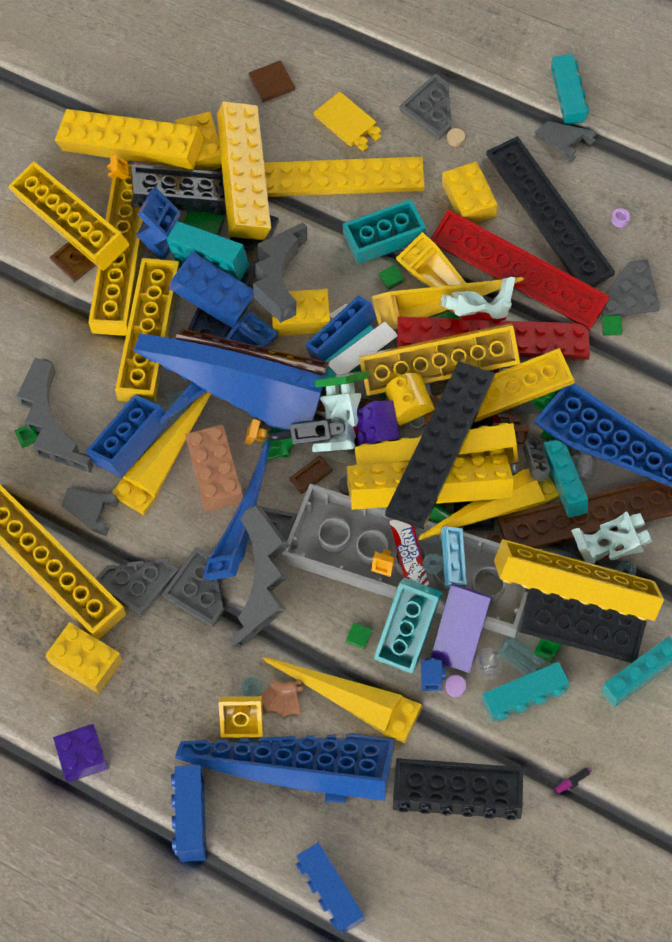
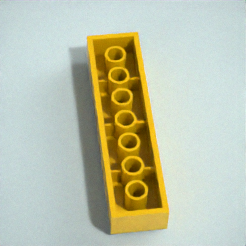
(129, 138)
(243, 171)
(69, 216)
(150, 315)
(437, 358)
(479, 442)
(469, 480)
(578, 580)

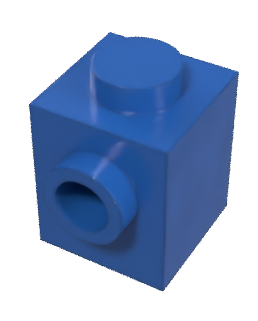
(432, 674)

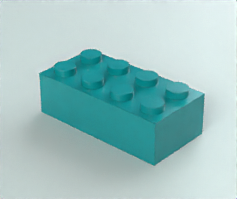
(383, 231)
(217, 250)
(408, 625)

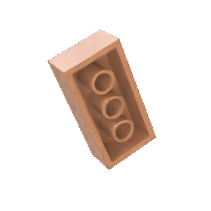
(214, 468)

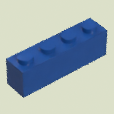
(341, 329)
(330, 888)

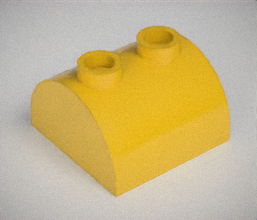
(409, 397)
(241, 716)

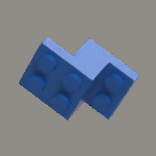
(158, 220)

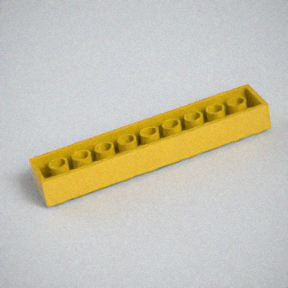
(117, 283)
(56, 569)

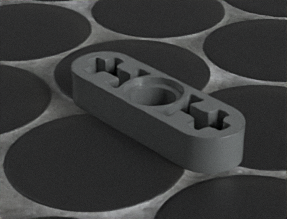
(533, 464)

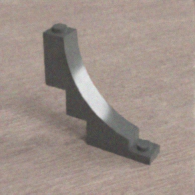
(274, 257)
(51, 441)
(263, 603)

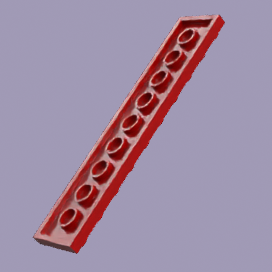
(504, 260)
(531, 337)

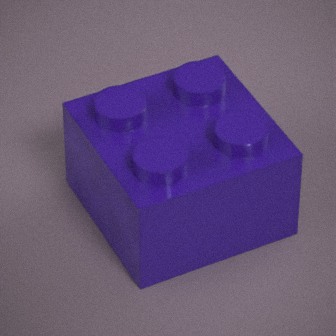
(377, 423)
(80, 753)

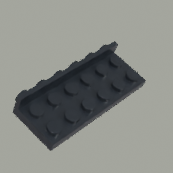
(182, 187)
(582, 625)
(458, 788)

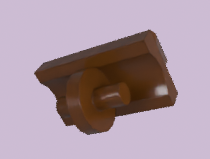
(520, 430)

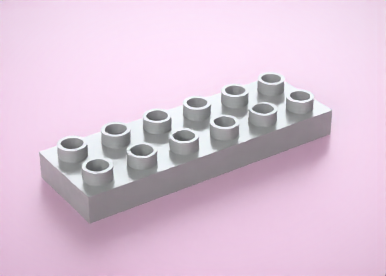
(342, 542)

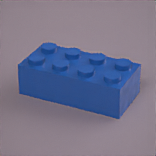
(212, 290)
(127, 436)
(189, 813)

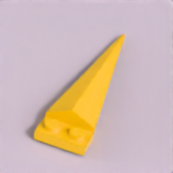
(428, 263)
(423, 301)
(146, 477)
(526, 494)
(379, 708)

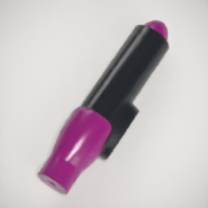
(572, 782)

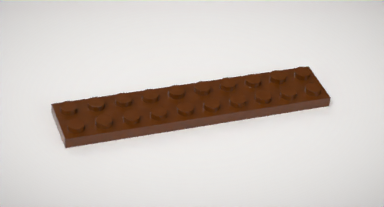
(551, 525)

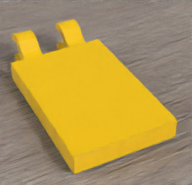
(348, 121)

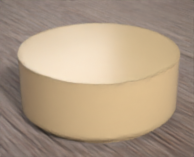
(456, 137)

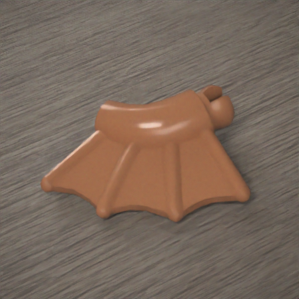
(282, 698)

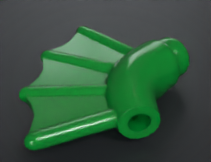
(279, 448)

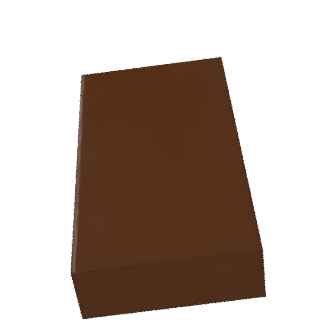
(310, 474)

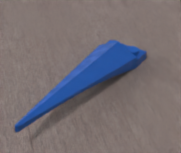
(247, 330)
(232, 546)

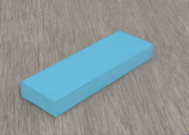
(453, 556)

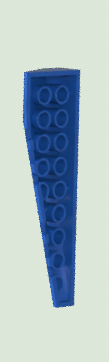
(256, 385)
(602, 432)
(302, 763)

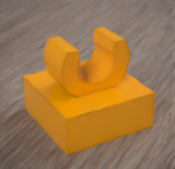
(118, 167)
(254, 432)
(383, 563)

